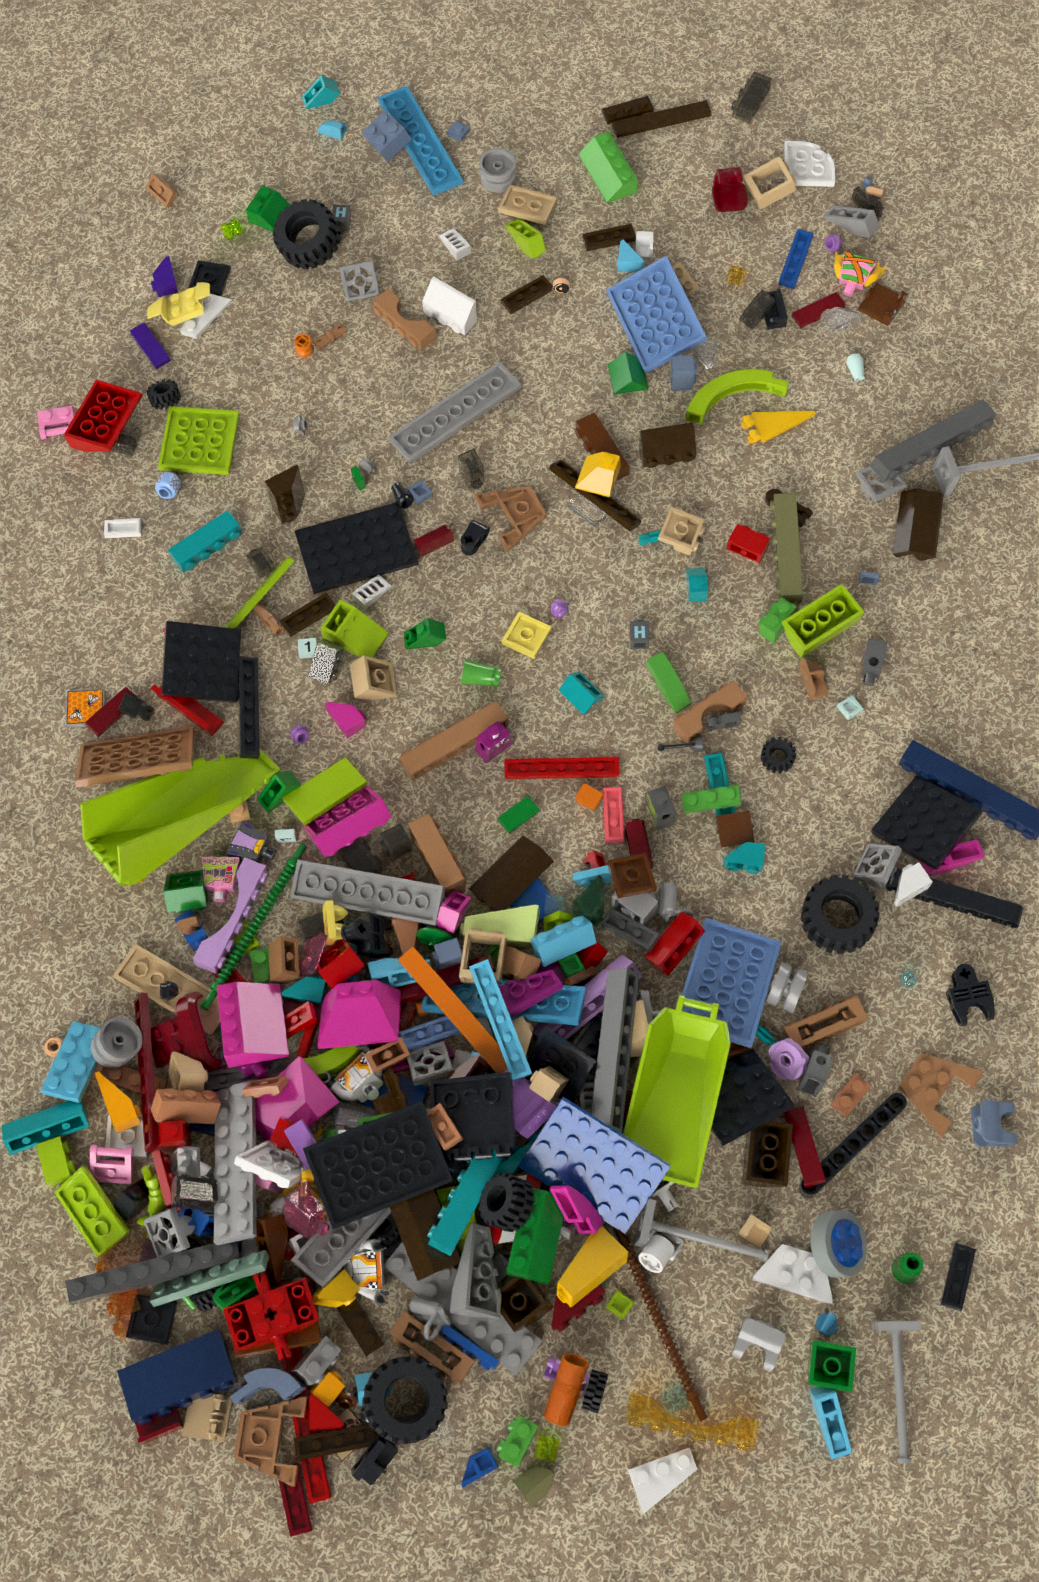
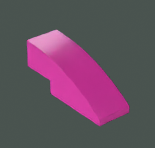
(961, 855)
(577, 1209)

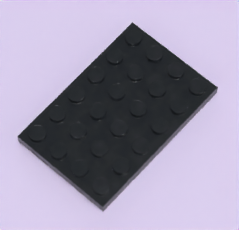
(356, 548)
(377, 1165)

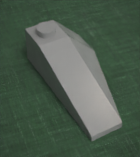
(475, 1282)

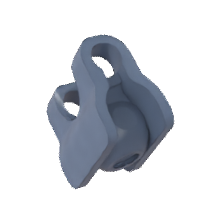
(987, 1124)

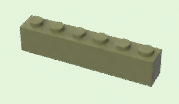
(787, 547)

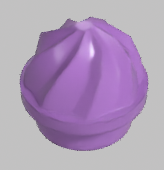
(833, 242)
(559, 608)
(299, 734)

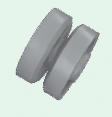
(497, 170)
(786, 987)
(116, 1042)

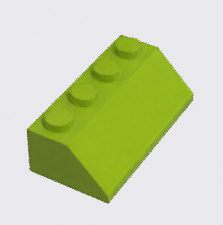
(822, 620)

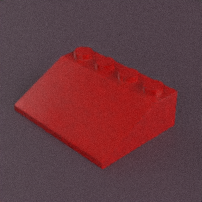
(101, 417)

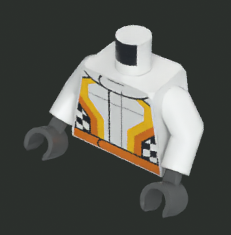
(357, 1079)
(368, 1270)

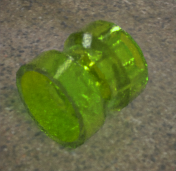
(231, 229)

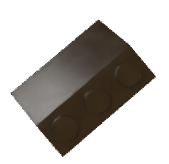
(667, 445)
(286, 494)
(768, 1155)

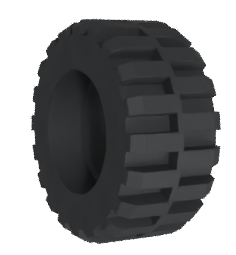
(293, 221)
(850, 892)
(435, 1400)

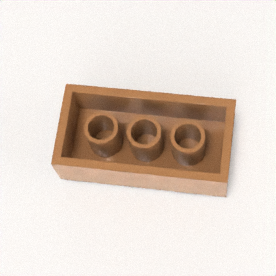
(436, 854)

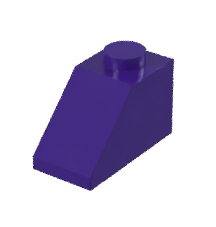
(164, 279)

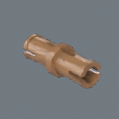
(329, 336)
(269, 619)

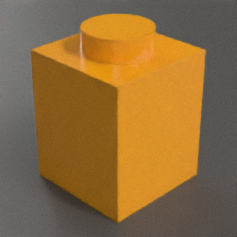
(328, 1388)

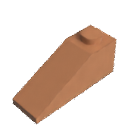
(406, 933)

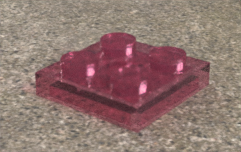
(313, 950)

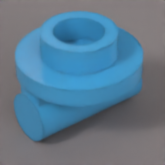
(827, 1324)

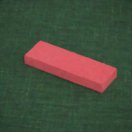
(613, 815)

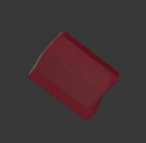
(434, 540)
(159, 1427)

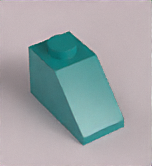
(321, 93)
(696, 584)
(307, 989)

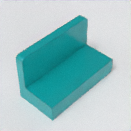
(580, 692)

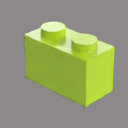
(55, 1161)

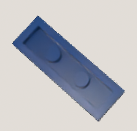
(469, 1348)

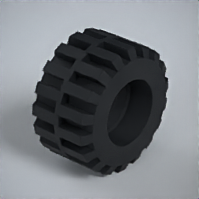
(506, 1202)

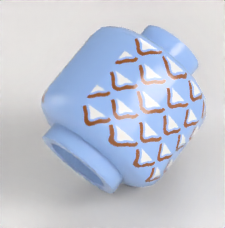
(168, 485)

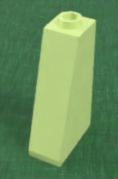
(517, 923)

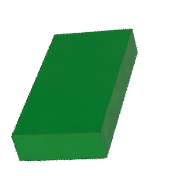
(518, 815)

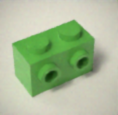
(771, 624)
(518, 1441)

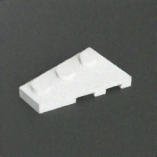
(212, 307)

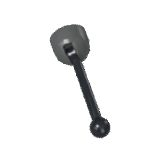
(696, 745)

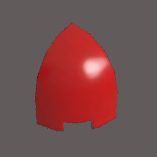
(592, 955)

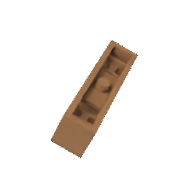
(853, 1010)
(402, 1328)

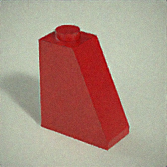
(172, 1135)

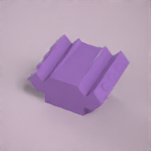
(529, 1108)

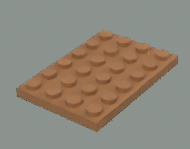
(135, 756)

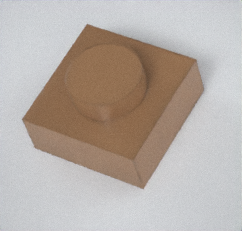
(188, 925)

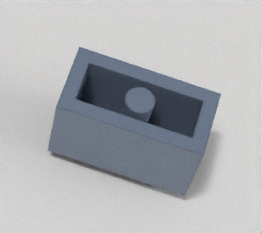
(683, 373)
(447, 954)

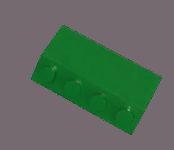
(537, 1240)

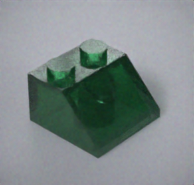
(591, 903)

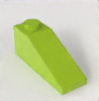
(526, 237)

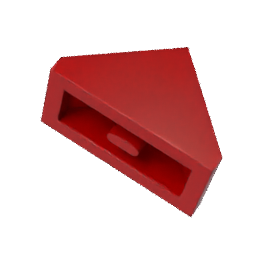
(321, 1417)

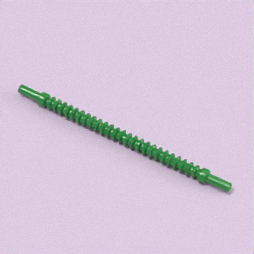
(254, 925)

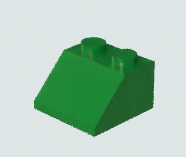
(265, 208)
(185, 891)
(831, 1366)

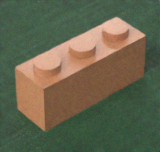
(185, 1105)

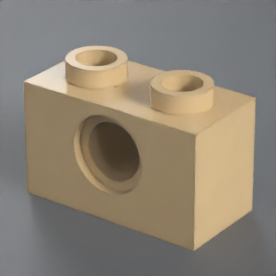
(548, 1083)

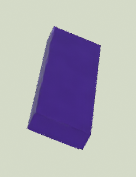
(150, 345)

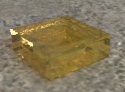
(736, 275)

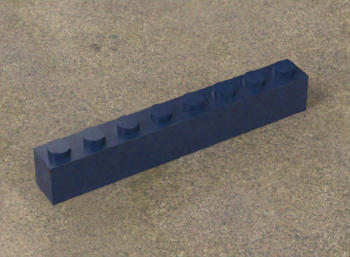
(973, 789)

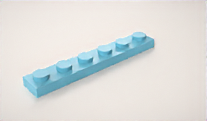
(500, 1020)

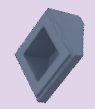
(868, 578)

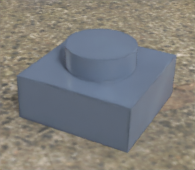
(458, 131)
(420, 492)

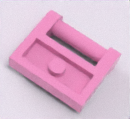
(54, 418)
(110, 1170)

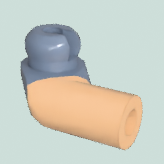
(870, 189)

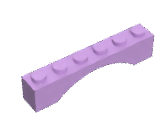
(214, 949)

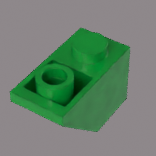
(425, 634)

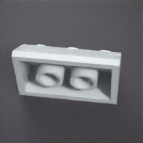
(449, 306)

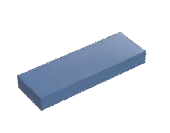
(428, 1033)

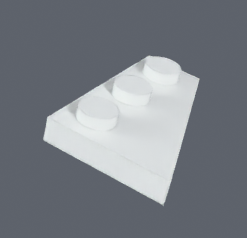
(660, 1477)

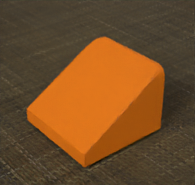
(588, 797)

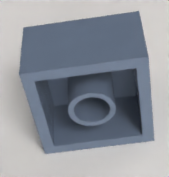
(386, 136)

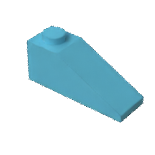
(390, 972)
(831, 1421)

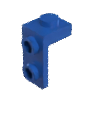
(196, 938)

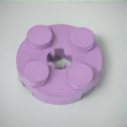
(797, 1057)

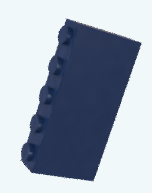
(177, 1377)

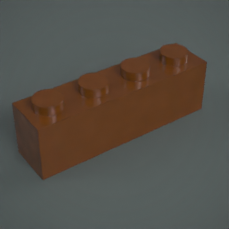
(597, 440)

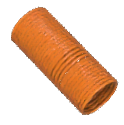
(566, 1389)

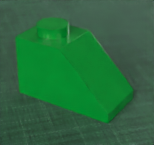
(276, 789)

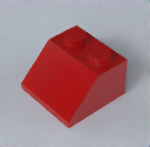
(339, 963)

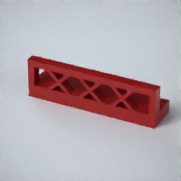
(193, 711)

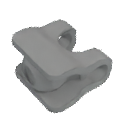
(761, 1334)

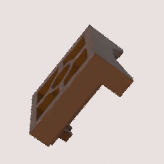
(882, 304)

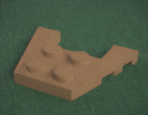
(521, 509)
(928, 1082)
(260, 1438)

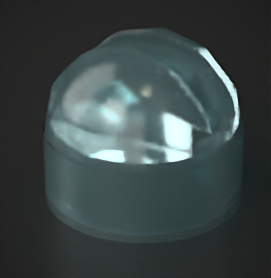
(908, 979)

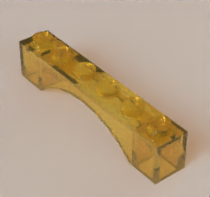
(737, 1431)

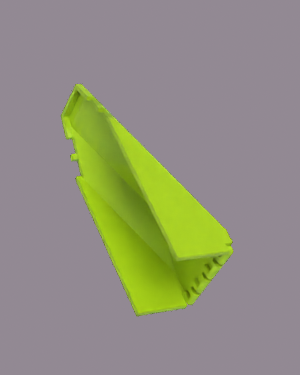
(158, 816)

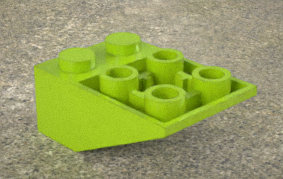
(353, 630)

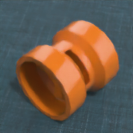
(303, 345)

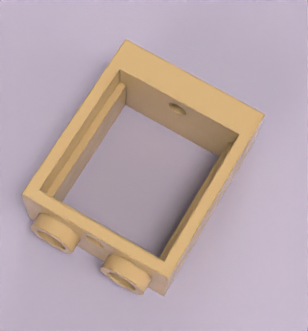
(776, 193)
(478, 935)

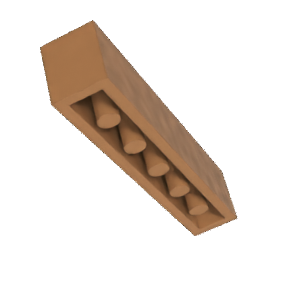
(451, 742)

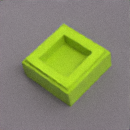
(619, 1304)

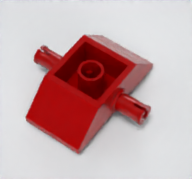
(250, 1321)

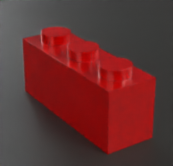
(675, 943)

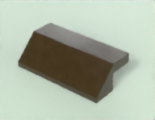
(918, 524)
(511, 874)
(414, 1221)

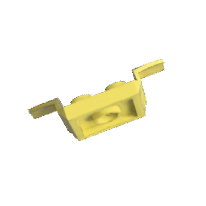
(180, 306)

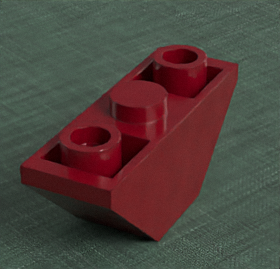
(564, 1313)

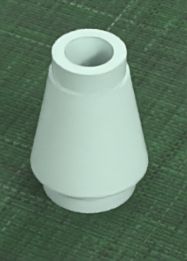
(856, 366)

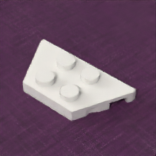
(795, 1272)

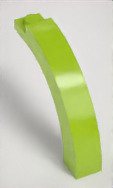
(729, 384)
(333, 1060)

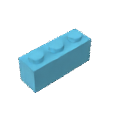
(563, 940)

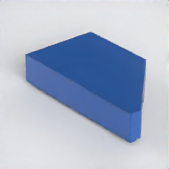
(479, 1466)

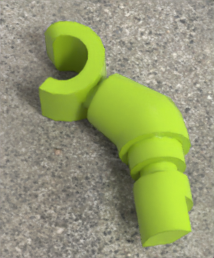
(156, 1199)

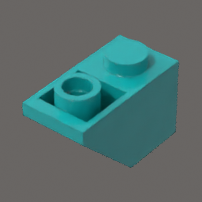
(746, 857)

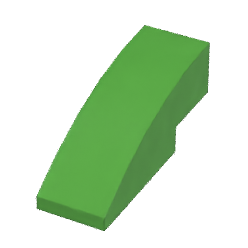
(668, 682)

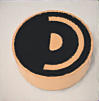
(561, 286)

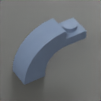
(280, 1380)

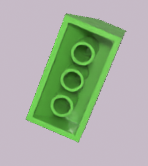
(608, 168)

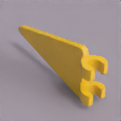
(773, 423)

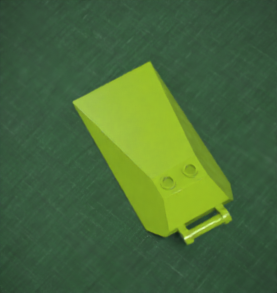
(679, 1088)

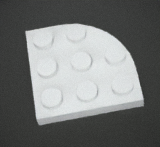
(809, 164)
(271, 1164)

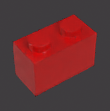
(748, 543)

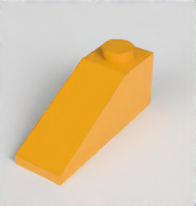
(120, 1107)

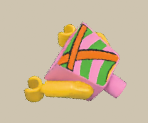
(856, 271)

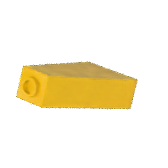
(592, 1265)

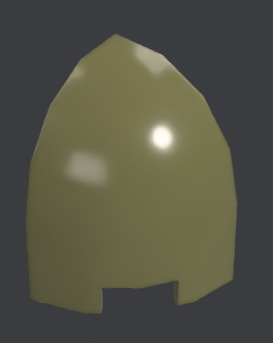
(534, 1484)

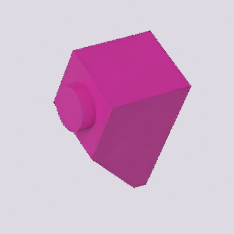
(346, 717)
(452, 911)

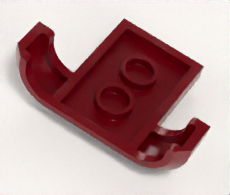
(183, 1035)

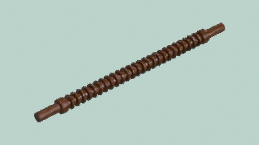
(692, 1394)

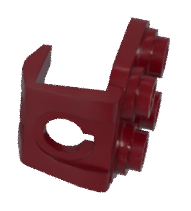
(728, 190)

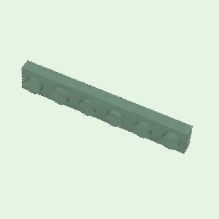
(209, 1278)

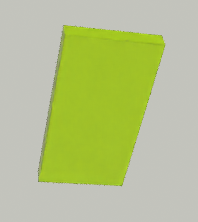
(325, 791)
(92, 1211)

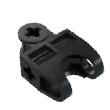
(368, 935)
(969, 993)

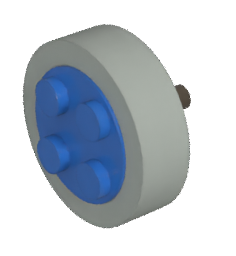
(838, 1243)

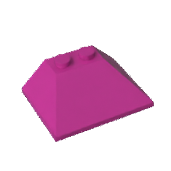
(359, 1015)
(302, 1098)

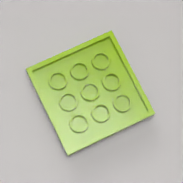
(198, 440)

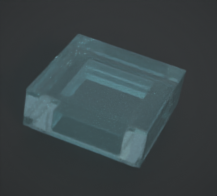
(554, 903)
(674, 1400)

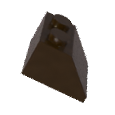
(523, 1303)

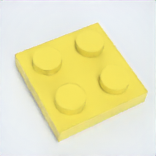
(526, 635)

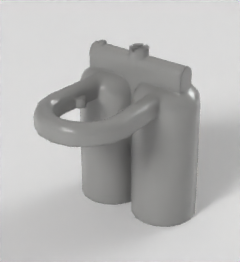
(668, 902)
(431, 1314)

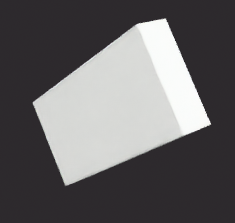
(122, 528)

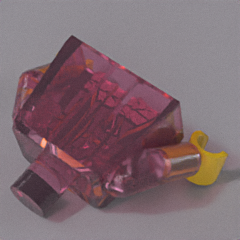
(303, 1210)

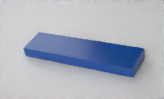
(795, 259)

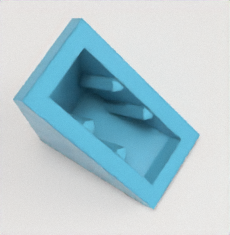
(628, 259)

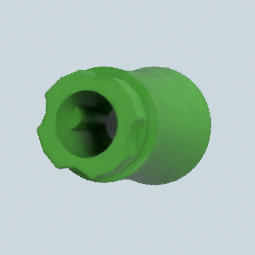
(480, 674)

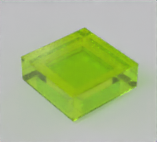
(546, 1448)

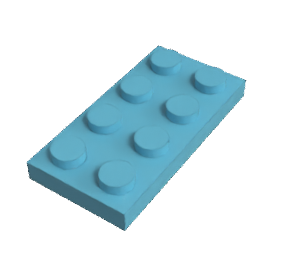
(72, 1065)

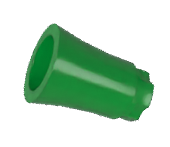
(902, 1272)

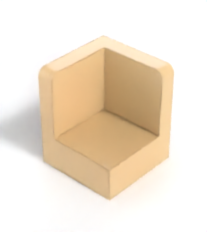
(755, 1231)

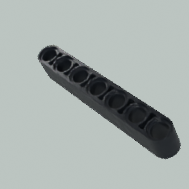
(965, 901)
(859, 1138)

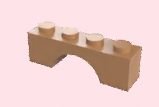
(418, 332)
(728, 698)

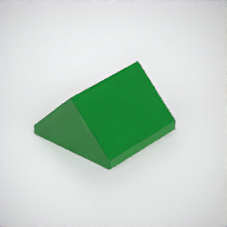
(627, 374)

